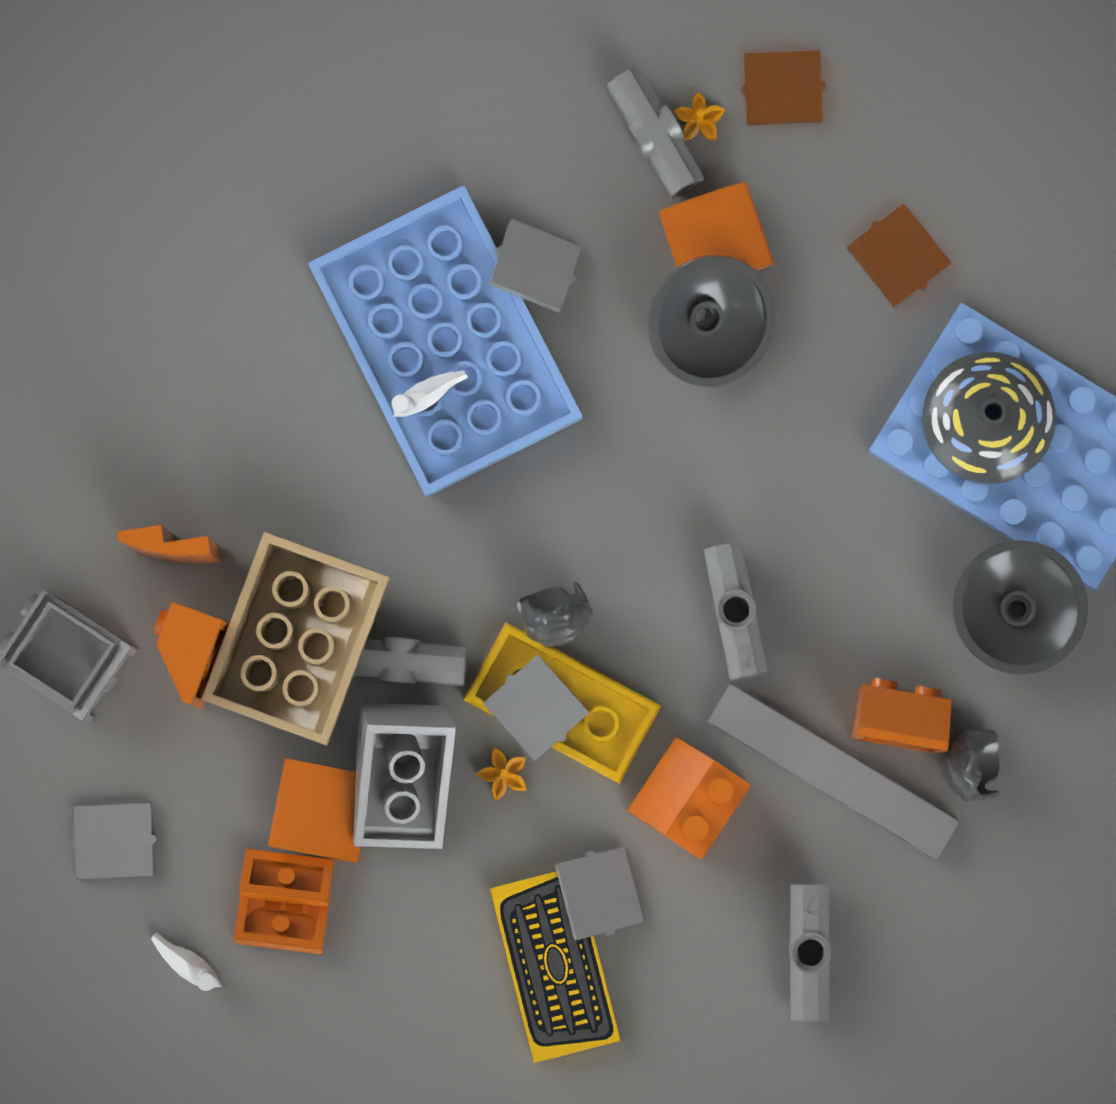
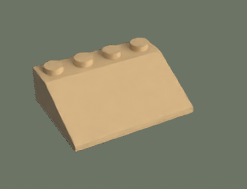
(295, 638)

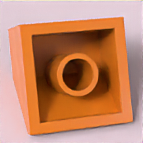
(189, 648)
(902, 718)
(689, 798)

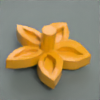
(699, 118)
(503, 774)

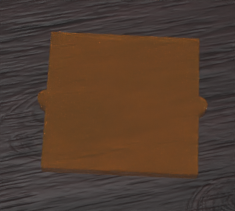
(783, 88)
(898, 255)

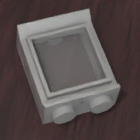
(63, 654)

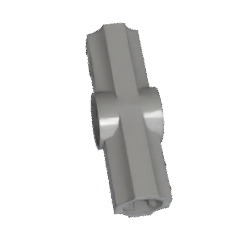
(655, 132)
(731, 582)
(410, 662)
(809, 982)

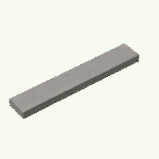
(833, 772)

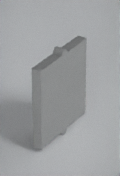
(535, 265)
(536, 707)
(113, 841)
(599, 893)

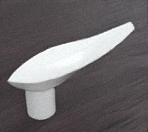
(425, 393)
(187, 964)

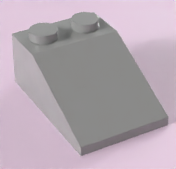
(402, 775)

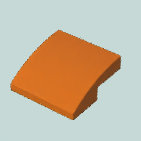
(717, 224)
(160, 544)
(315, 811)
(284, 901)

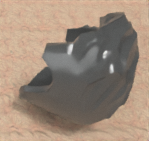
(554, 615)
(971, 763)

